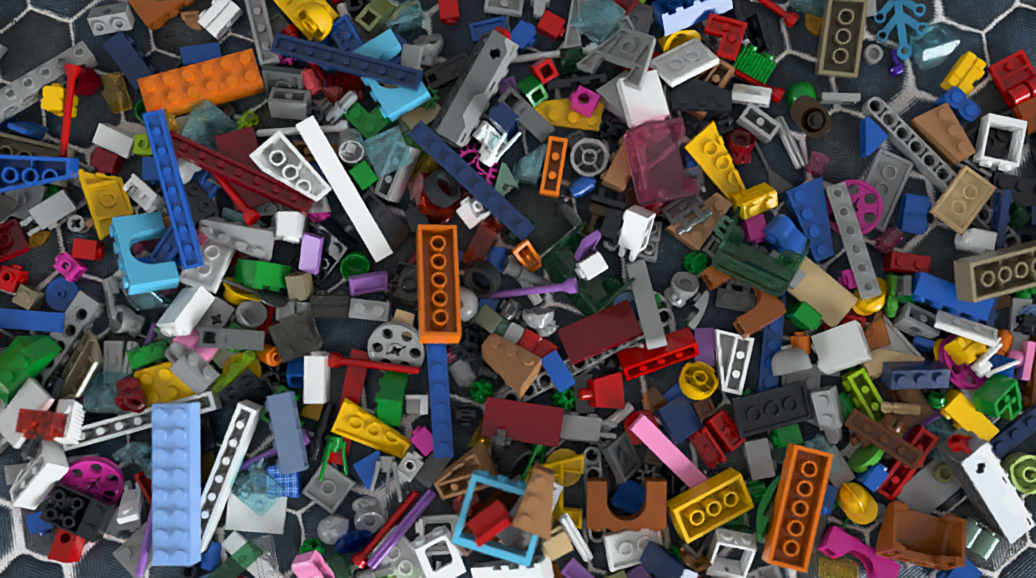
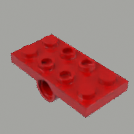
(1014, 79)

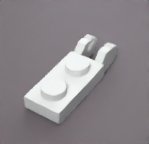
(130, 503)

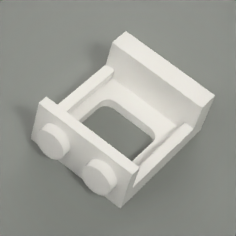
(443, 518)
(448, 570)

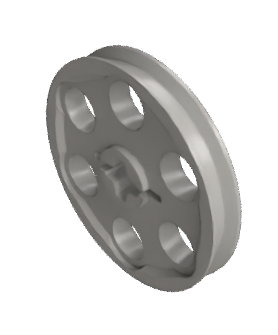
(399, 342)

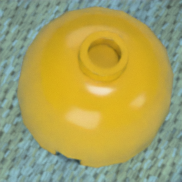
(314, 20)
(698, 380)

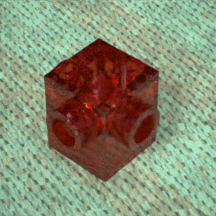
(475, 503)

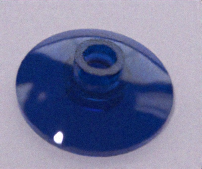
(353, 541)

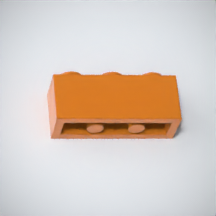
(553, 167)

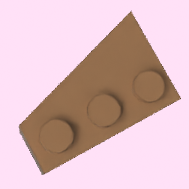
(717, 75)
(944, 134)
(619, 171)
(536, 504)

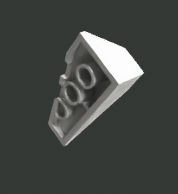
(287, 165)

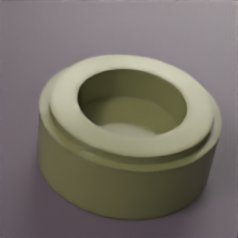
(942, 473)

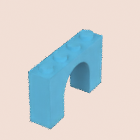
(394, 101)
(137, 275)

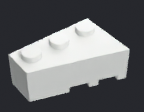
(290, 226)
(732, 360)
(40, 475)

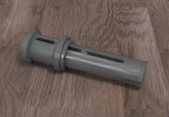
(521, 273)

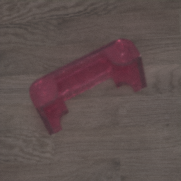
(657, 162)

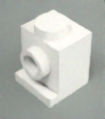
(472, 212)
(414, 457)

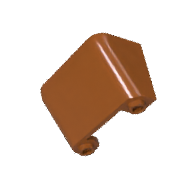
(922, 538)

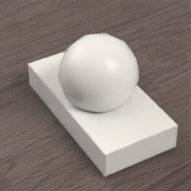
(480, 132)

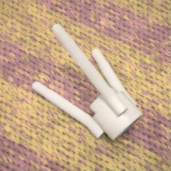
(490, 155)
(982, 365)

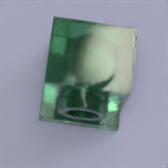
(569, 59)

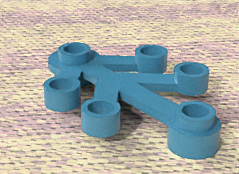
(901, 18)

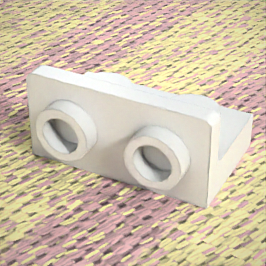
(756, 95)

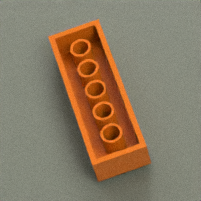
(215, 80)
(438, 284)
(797, 507)

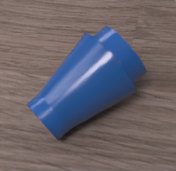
(211, 558)

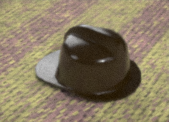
(810, 117)

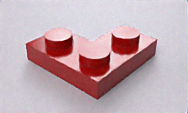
(730, 31)

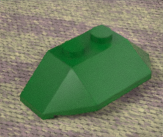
(24, 359)

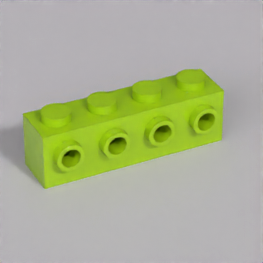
(863, 393)

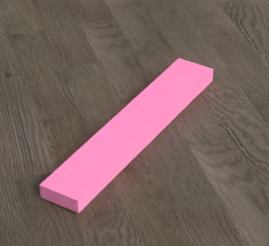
(667, 452)

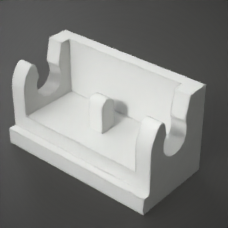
(114, 139)
(144, 194)

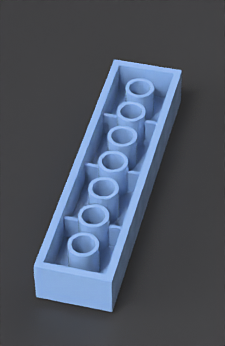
(176, 484)

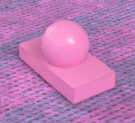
(1026, 357)

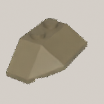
(82, 366)

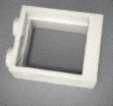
(1014, 125)
(735, 568)

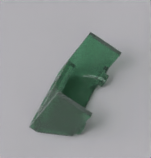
(754, 266)
(592, 293)

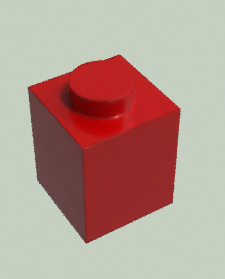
(449, 12)
(551, 26)
(543, 70)
(88, 249)

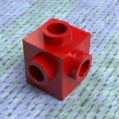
(12, 277)

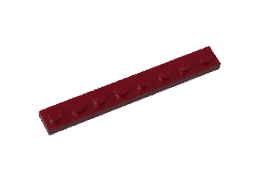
(240, 174)

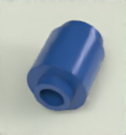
(581, 186)
(496, 257)

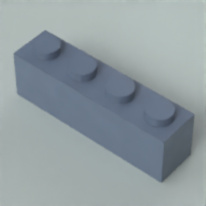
(287, 432)

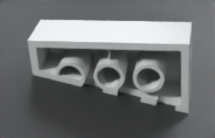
(539, 568)

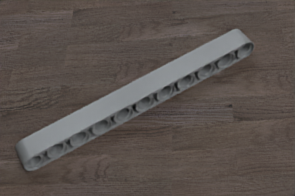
(923, 150)
(538, 388)

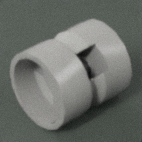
(350, 145)

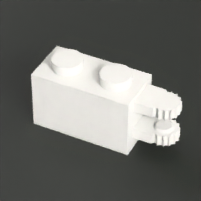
(635, 231)

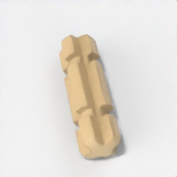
(900, 408)

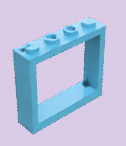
(490, 547)

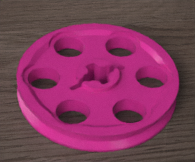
(862, 207)
(963, 370)
(91, 475)

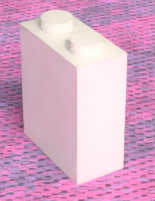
(645, 104)
(185, 311)
(841, 347)
(316, 378)

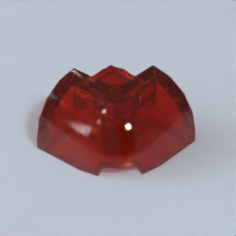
(340, 83)
(425, 205)

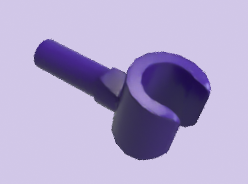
(898, 67)

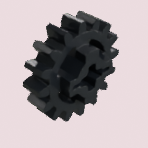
(469, 343)

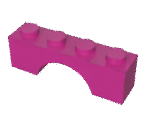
(837, 542)

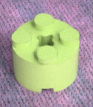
(1021, 471)

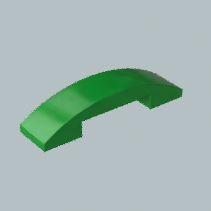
(762, 521)

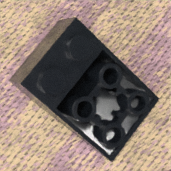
(389, 224)
(335, 246)
(79, 511)

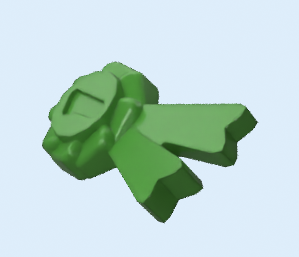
(890, 306)

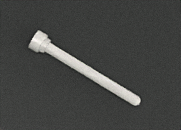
(550, 54)
(338, 127)

